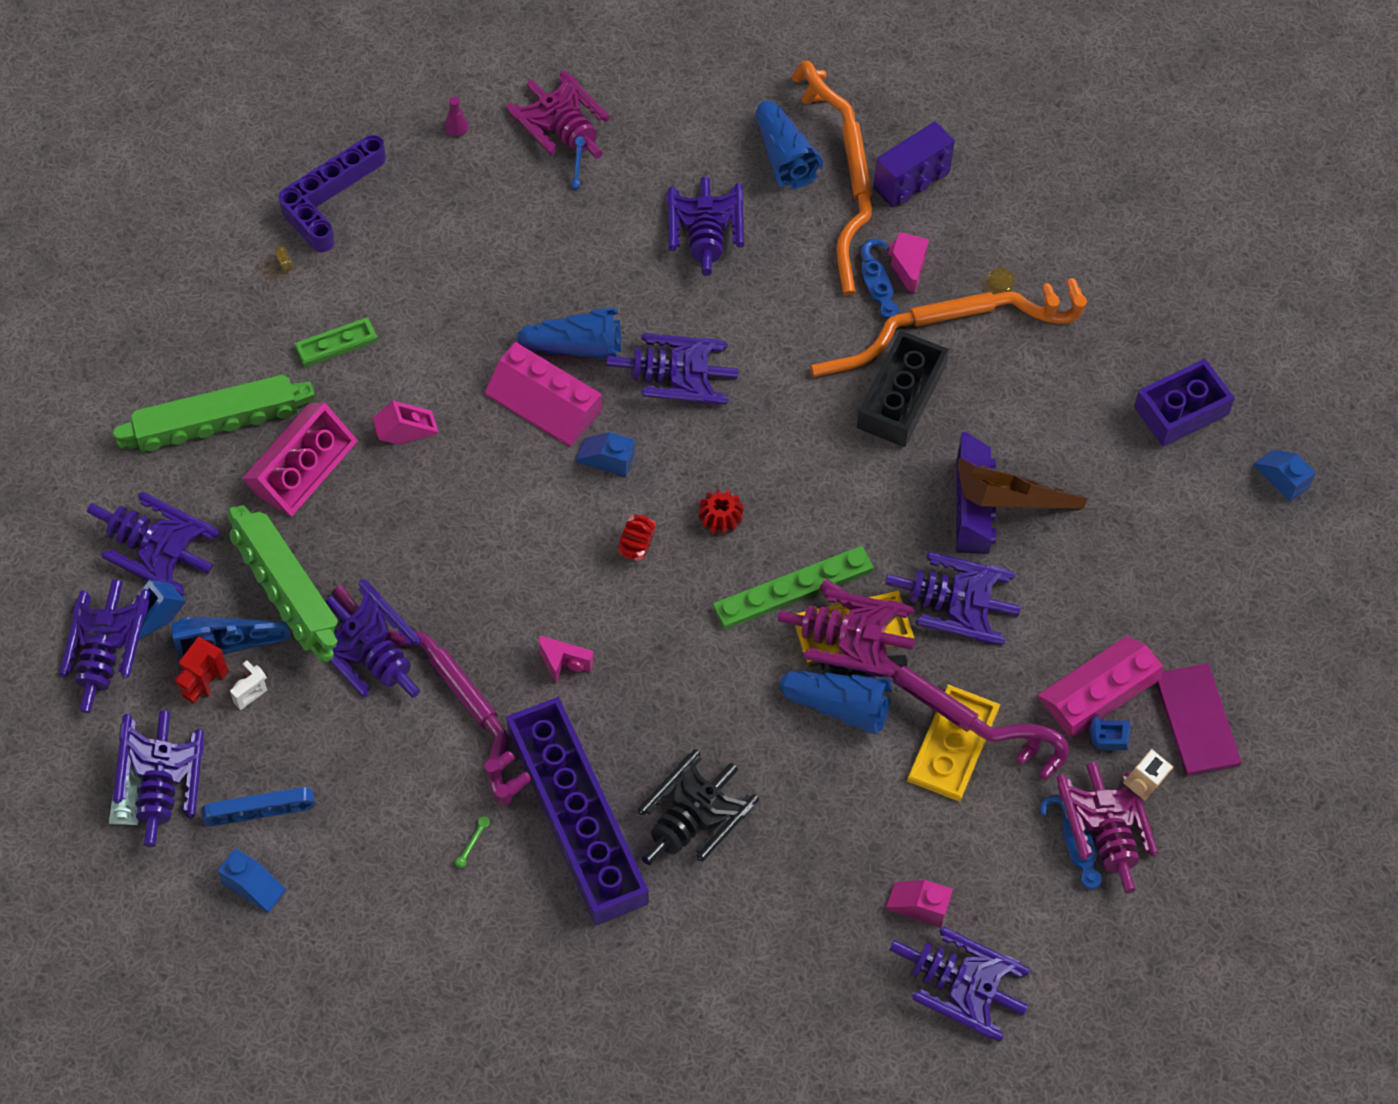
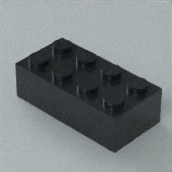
(902, 388)

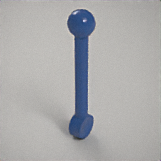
(579, 141)

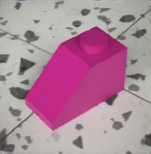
(908, 258)
(404, 423)
(920, 900)

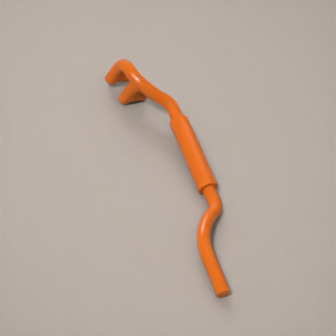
(856, 160)
(957, 309)

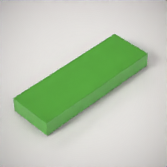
(336, 342)

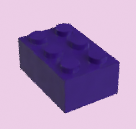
(913, 164)
(1183, 402)

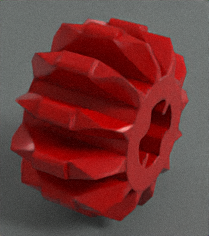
(720, 511)
(636, 537)

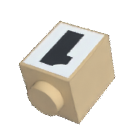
(1148, 774)

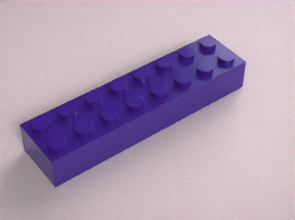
(577, 811)

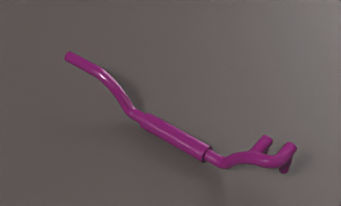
(469, 697)
(967, 718)

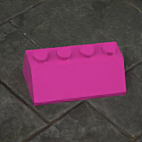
(543, 394)
(300, 458)
(1102, 685)

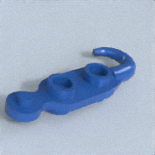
(877, 279)
(1090, 878)

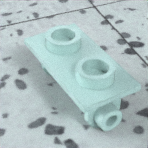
(125, 811)

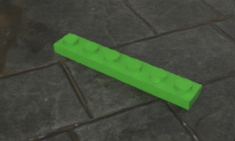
(792, 587)

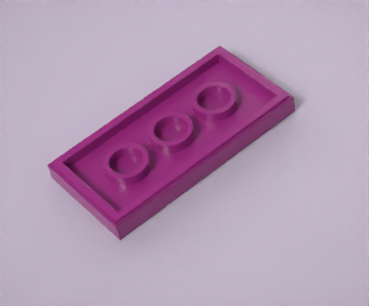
(1198, 720)

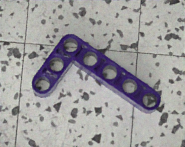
(302, 197)

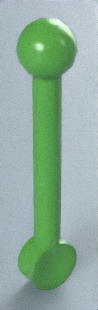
(483, 823)

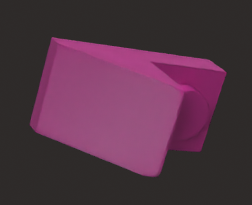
(558, 654)

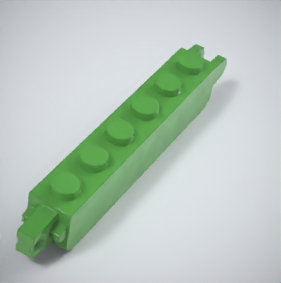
(213, 413)
(284, 581)

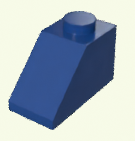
(608, 452)
(1286, 472)
(162, 607)
(250, 880)

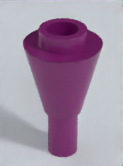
(455, 122)

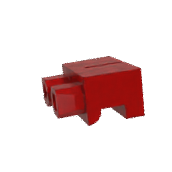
(199, 668)

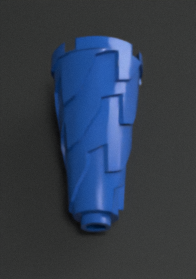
(788, 150)
(578, 335)
(852, 698)

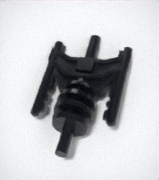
(696, 805)

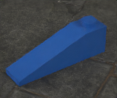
(227, 634)

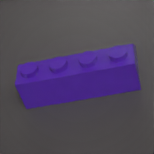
(973, 521)

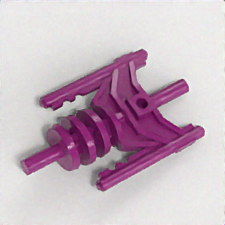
(560, 112)
(858, 633)
(1110, 816)

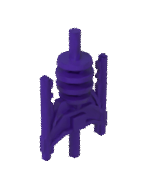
(704, 219)
(685, 368)
(160, 545)
(965, 599)
(102, 634)
(364, 639)
(159, 767)
(972, 983)

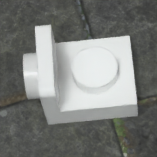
(250, 688)

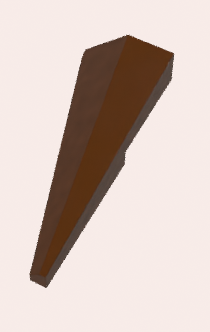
(1006, 489)

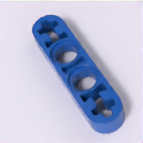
(258, 806)

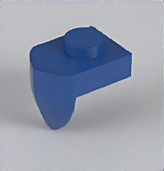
(1109, 734)

